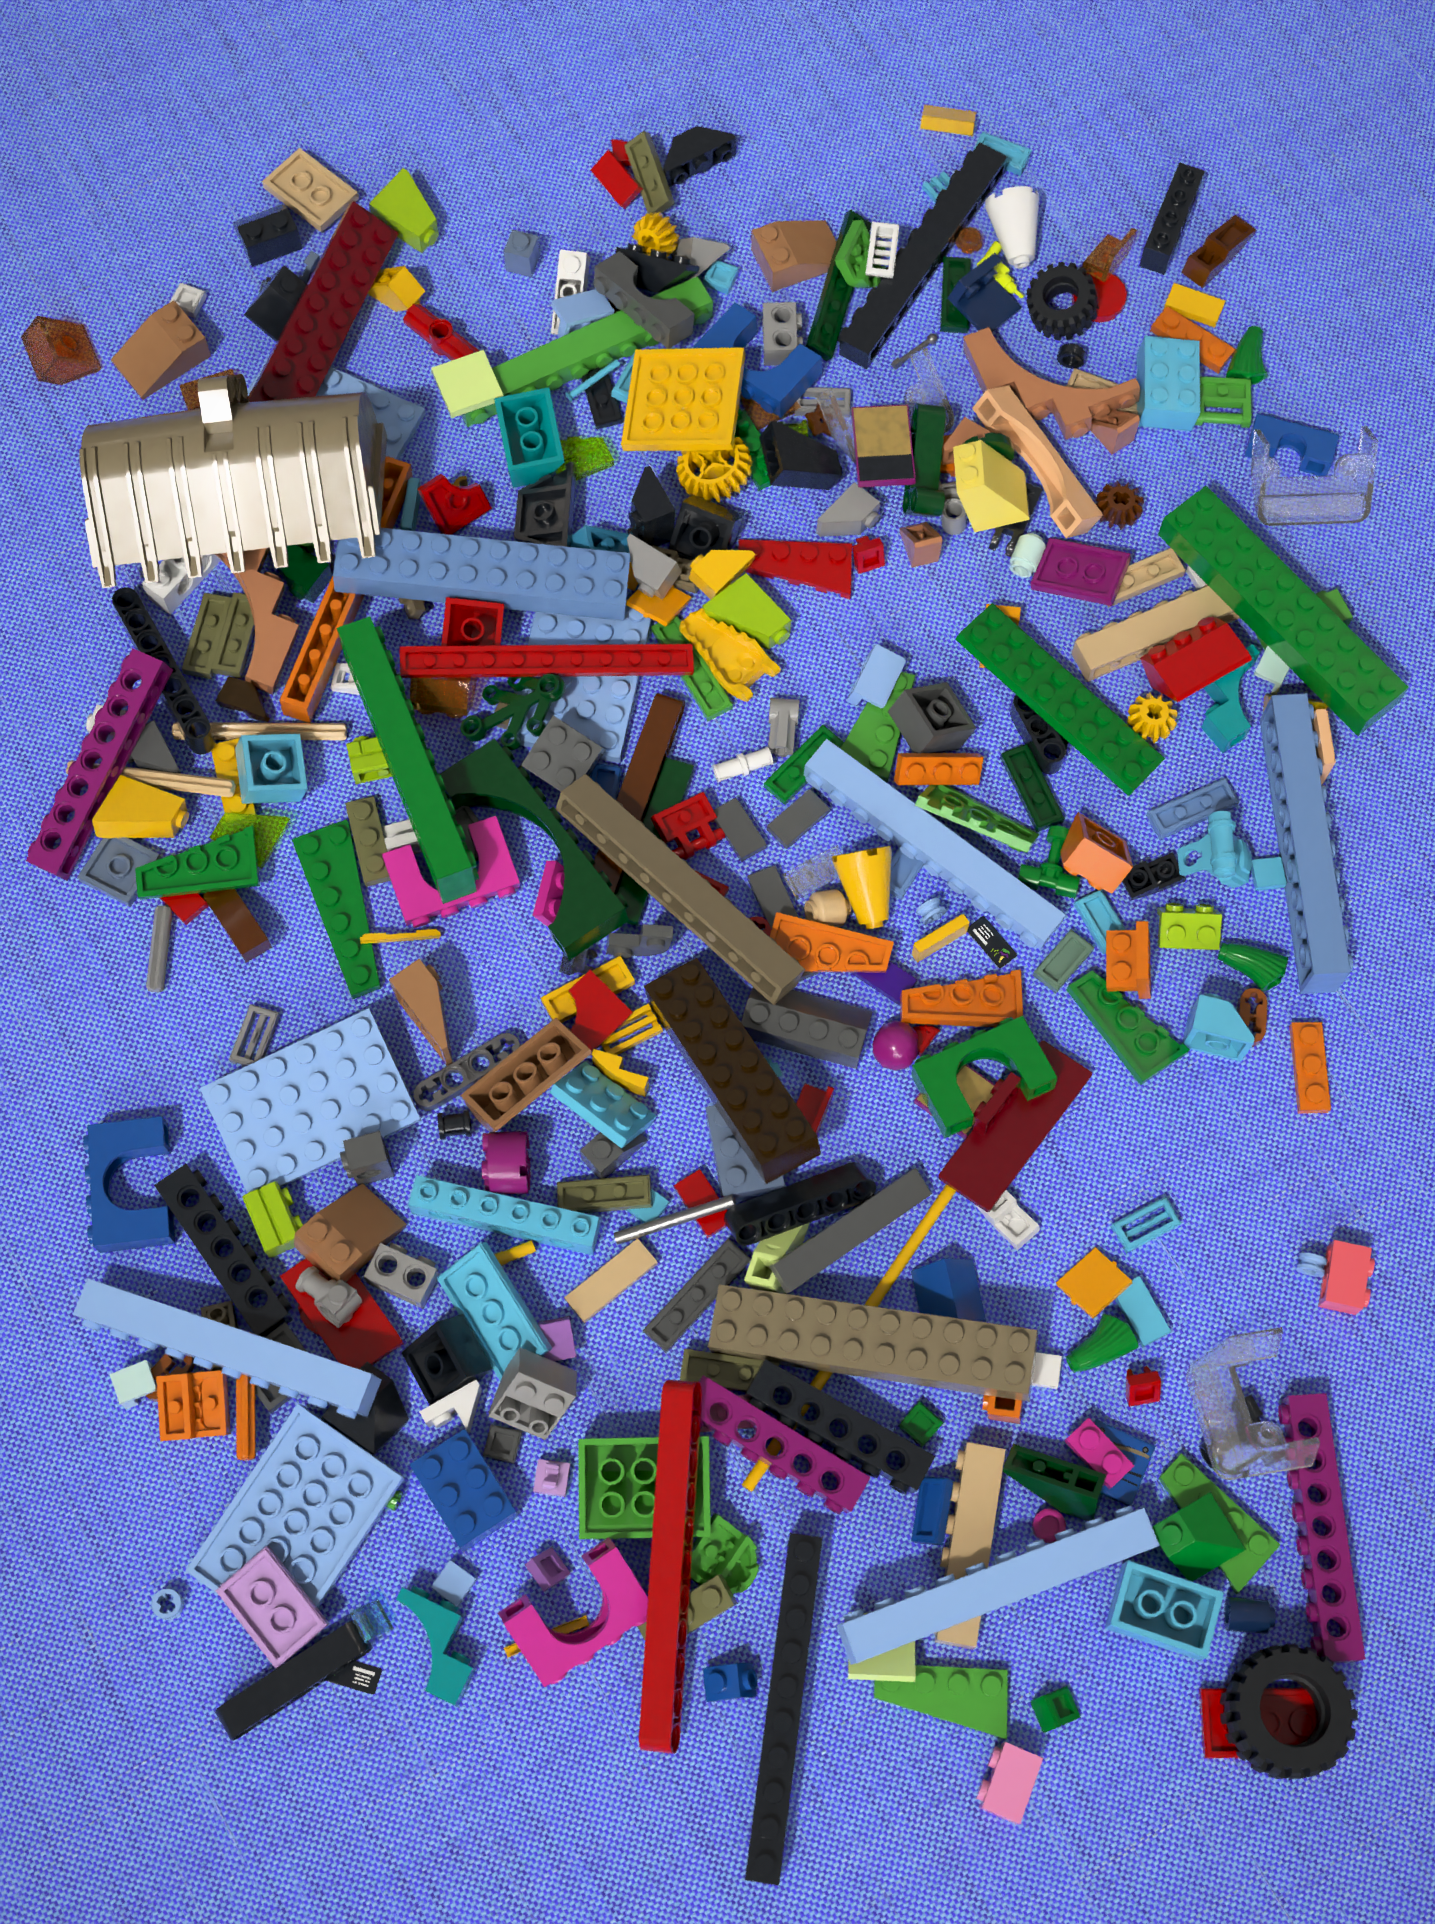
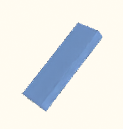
(1192, 808)

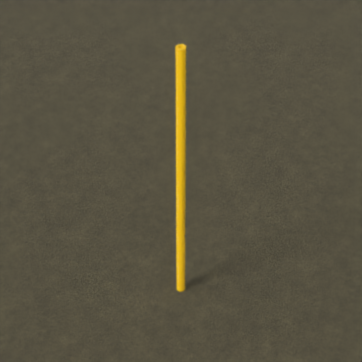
(874, 1300)

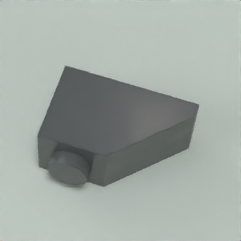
(152, 751)
(605, 1156)

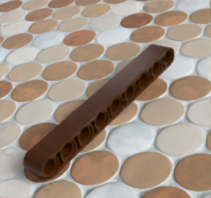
(645, 769)

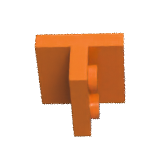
(1129, 960)

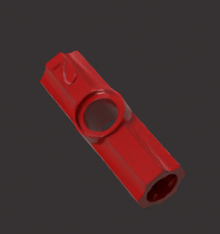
(431, 327)

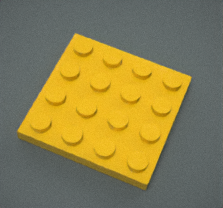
(683, 399)

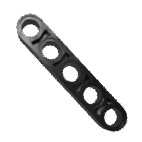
(799, 1203)
(292, 1680)

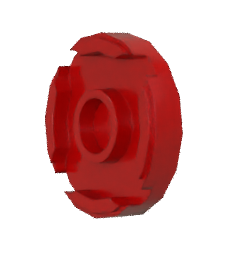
(1110, 297)

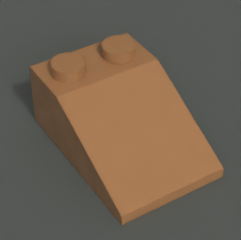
(792, 251)
(161, 350)
(420, 997)
(347, 1233)

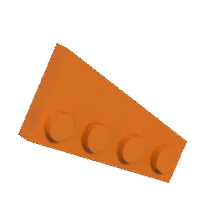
(830, 948)
(965, 1002)

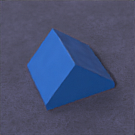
(949, 1289)

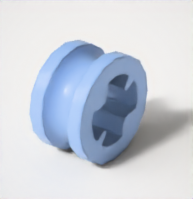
(931, 910)
(1311, 1264)
(158, 1608)

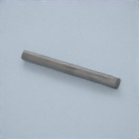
(674, 1219)

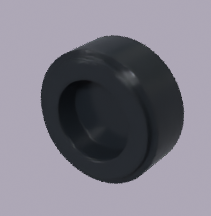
(1071, 356)

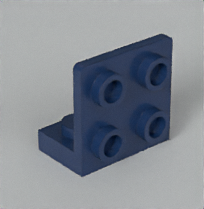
(983, 298)

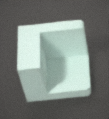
(1272, 669)
(133, 1383)

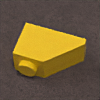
(396, 288)
(719, 569)

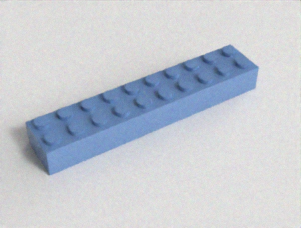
(486, 570)
(1305, 844)

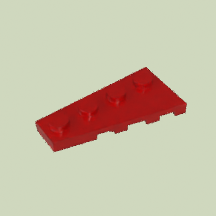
(806, 563)

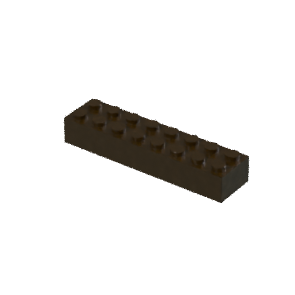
(732, 1071)

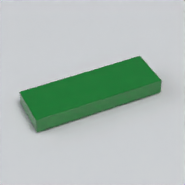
(790, 775)

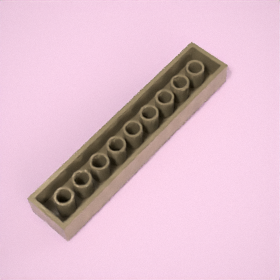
(875, 1342)

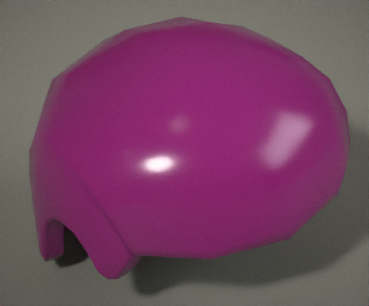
(895, 1045)

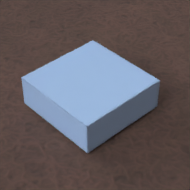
(453, 1583)

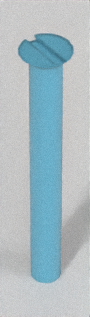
(592, 380)

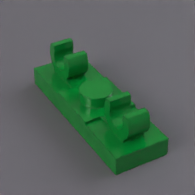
(750, 436)

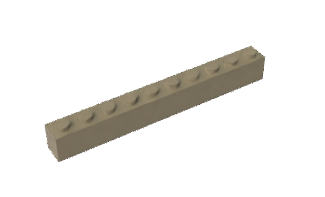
(680, 889)

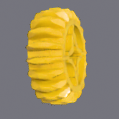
(716, 475)

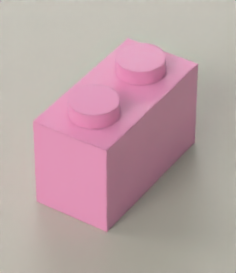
(1009, 1782)

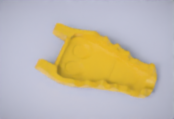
(730, 655)

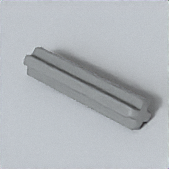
(159, 949)

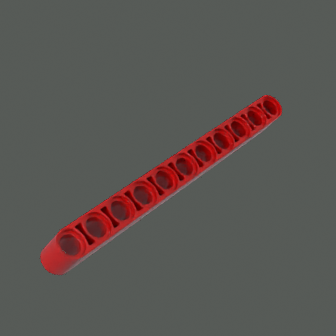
(670, 1567)

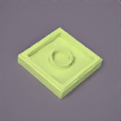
(467, 383)
(888, 1666)

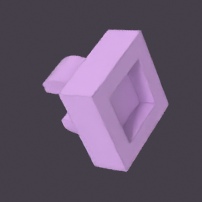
(551, 1478)

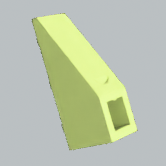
(767, 1252)

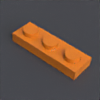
(1213, 351)
(938, 769)
(1309, 1067)

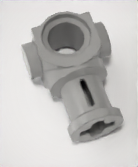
(333, 1298)

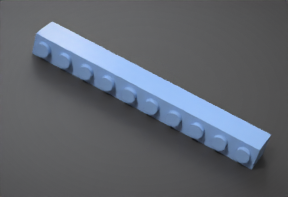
(934, 844)
(228, 1348)
(996, 1585)

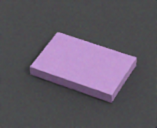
(272, 1607)

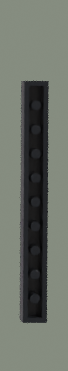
(922, 255)
(783, 1710)

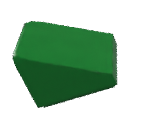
(1055, 1709)

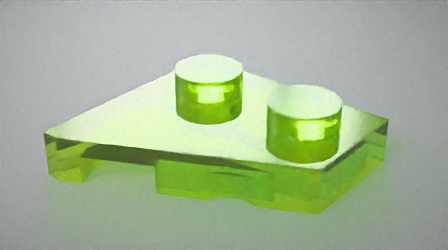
(588, 455)
(267, 831)

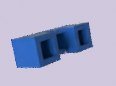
(1312, 445)

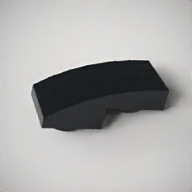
(1153, 877)

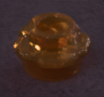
(969, 235)

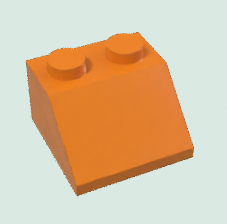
(1095, 854)

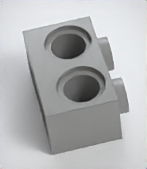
(780, 333)
(398, 1281)

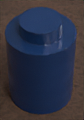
(1248, 1615)

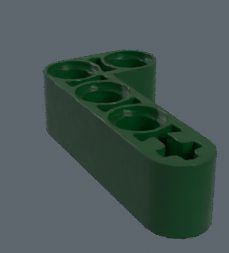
(927, 445)

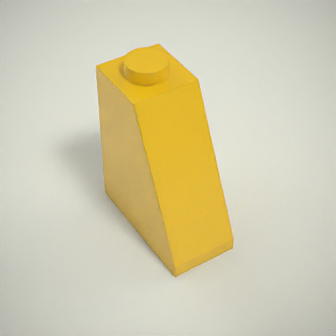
(139, 812)

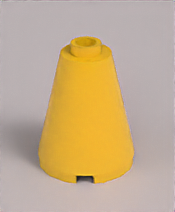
(867, 883)

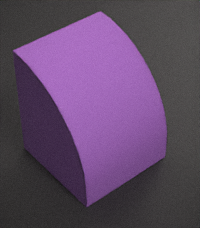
(560, 1336)

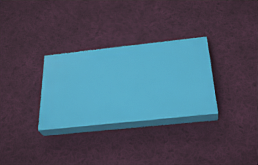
(492, 1308)

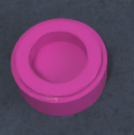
(1047, 1524)

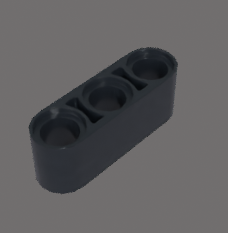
(1039, 744)

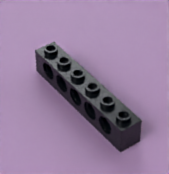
(175, 1191)
(913, 1459)

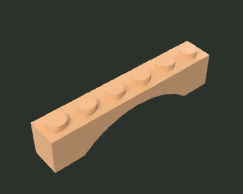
(1068, 500)

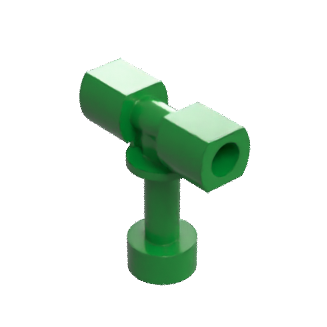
(1049, 873)

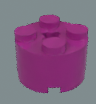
(506, 1162)

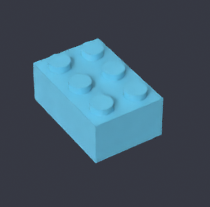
(1168, 383)
(1164, 1610)

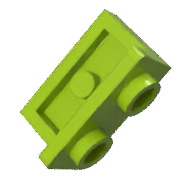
(1189, 927)

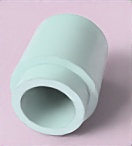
(1027, 555)

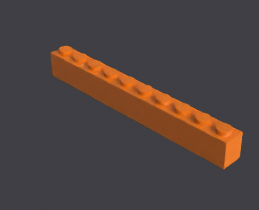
(337, 609)

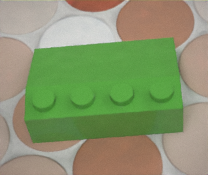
(620, 1484)

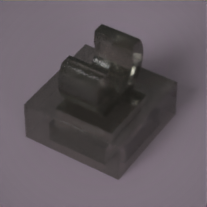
(578, 963)

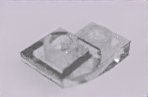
(812, 873)

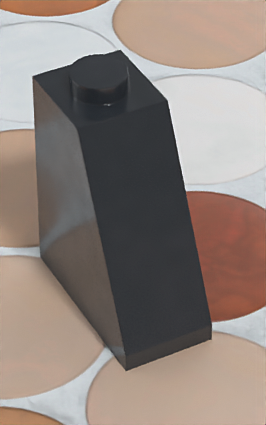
(797, 459)

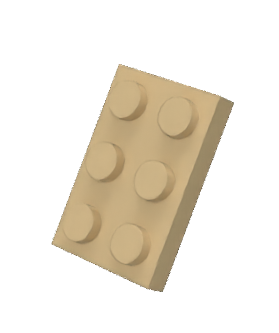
(310, 190)

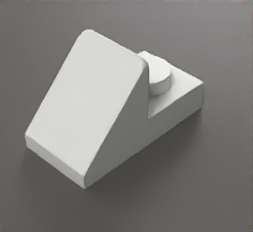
(462, 1401)

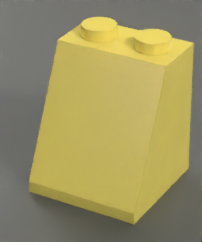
(989, 487)

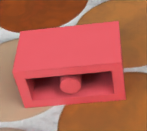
(1346, 1277)

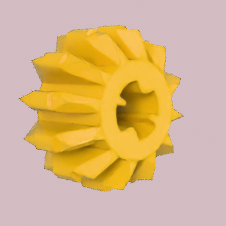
(656, 233)
(1153, 708)

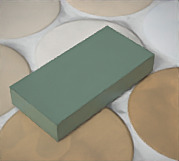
(1063, 961)

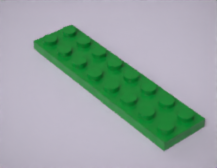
(1060, 699)

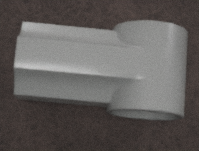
(783, 719)

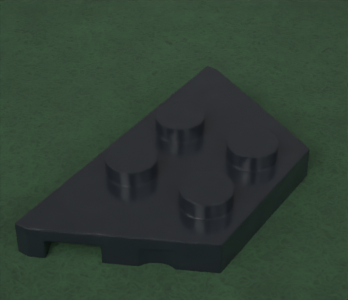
(547, 509)

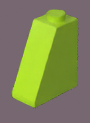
(406, 212)
(750, 611)

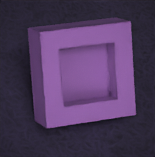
(547, 1569)

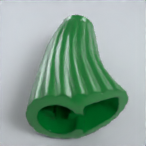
(1247, 358)
(1258, 964)
(1108, 1342)

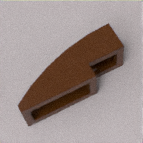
(1218, 251)
(238, 923)

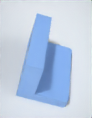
(580, 310)
(877, 677)

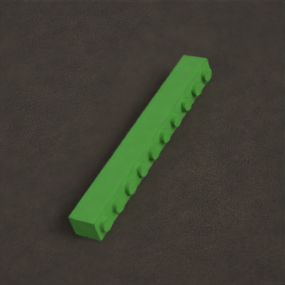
(587, 349)

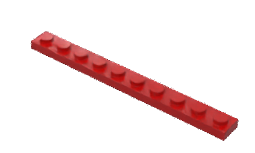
(546, 659)

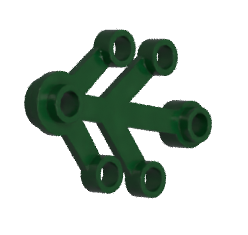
(517, 708)

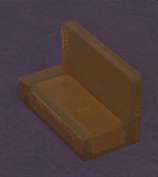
(1108, 255)

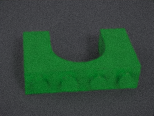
(1008, 1044)

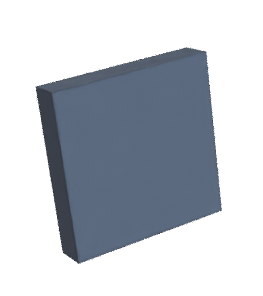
(113, 868)

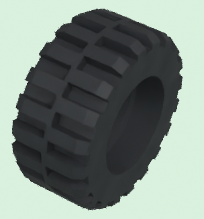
(1329, 1697)

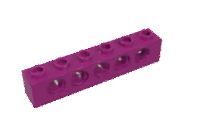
(849, 1479)

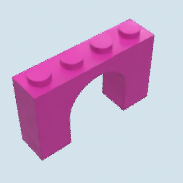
(421, 901)
(556, 1653)

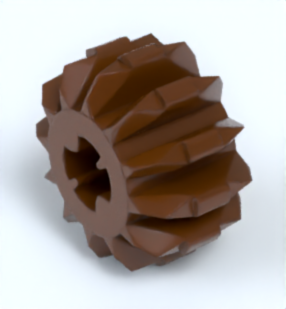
(1119, 505)

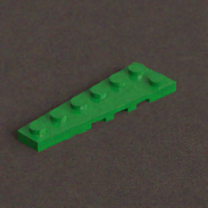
(336, 888)

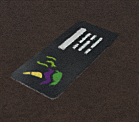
(991, 942)
(358, 1677)

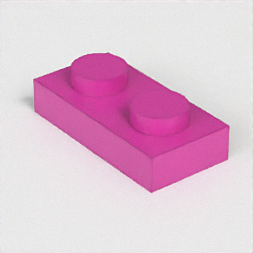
(549, 893)
(1099, 1452)

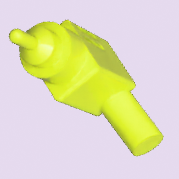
(1003, 276)

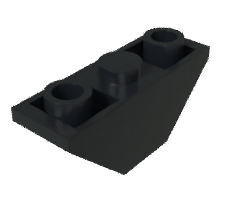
(697, 152)
(656, 270)

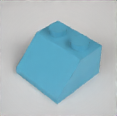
(1217, 1029)

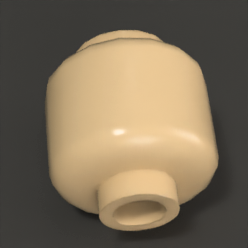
(828, 908)

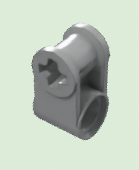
(952, 507)

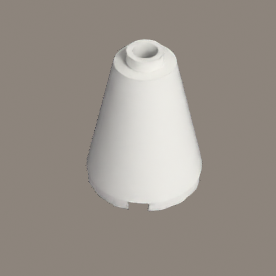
(1015, 223)

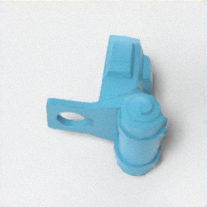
(1221, 851)

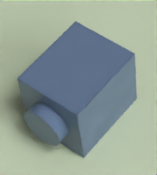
(521, 253)

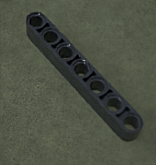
(180, 702)

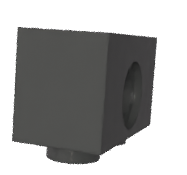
(367, 1158)

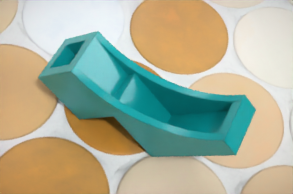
(1225, 720)
(448, 1674)

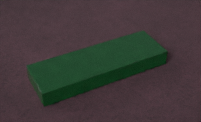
(951, 318)
(1032, 787)

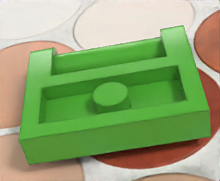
(1225, 394)

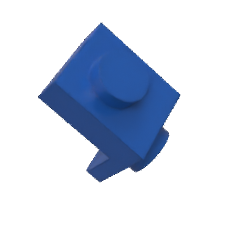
(730, 1682)

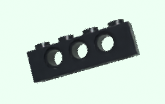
(1171, 218)

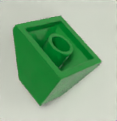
(1198, 1537)

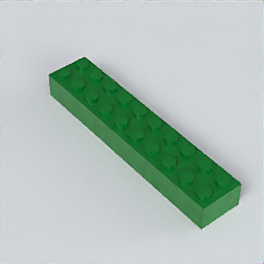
(1282, 610)
(409, 760)

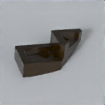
(243, 697)

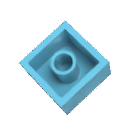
(271, 768)

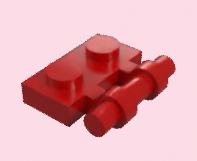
(685, 818)

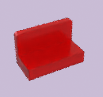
(814, 1104)

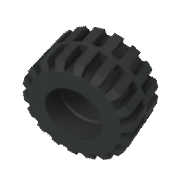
(1057, 281)

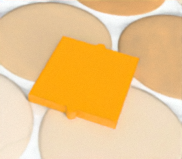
(657, 609)
(1094, 1283)

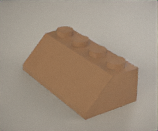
(524, 1075)

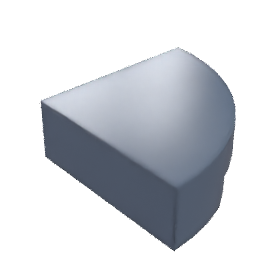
(311, 261)

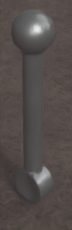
(931, 339)

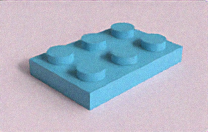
(603, 1104)

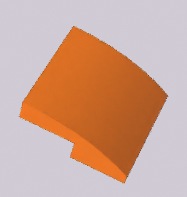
(193, 1405)

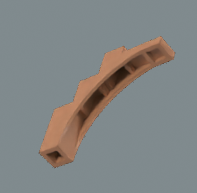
(1070, 406)
(272, 633)

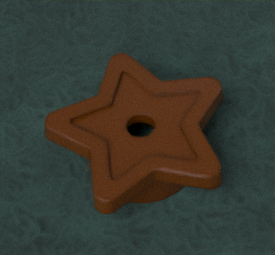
(814, 423)

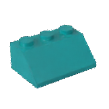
(529, 435)

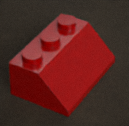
(1194, 659)

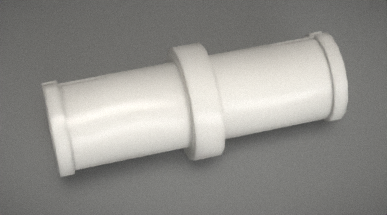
(742, 764)

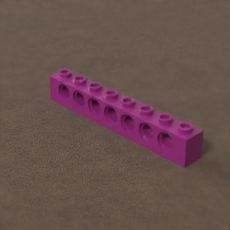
(101, 779)
(1344, 1610)

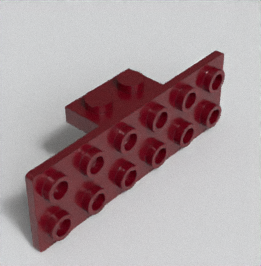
(1011, 1131)

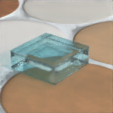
(371, 1621)

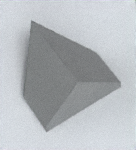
(700, 251)

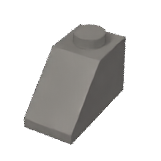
(849, 514)
(652, 568)

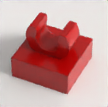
(868, 554)
(1142, 1387)

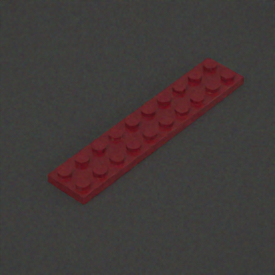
(326, 308)

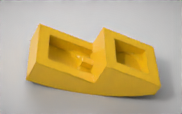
(612, 1068)

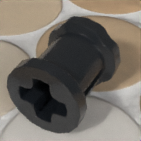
(454, 1124)

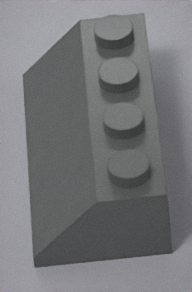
(808, 1026)

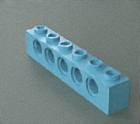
(504, 1215)

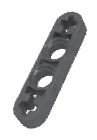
(464, 1067)

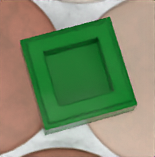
(920, 1424)

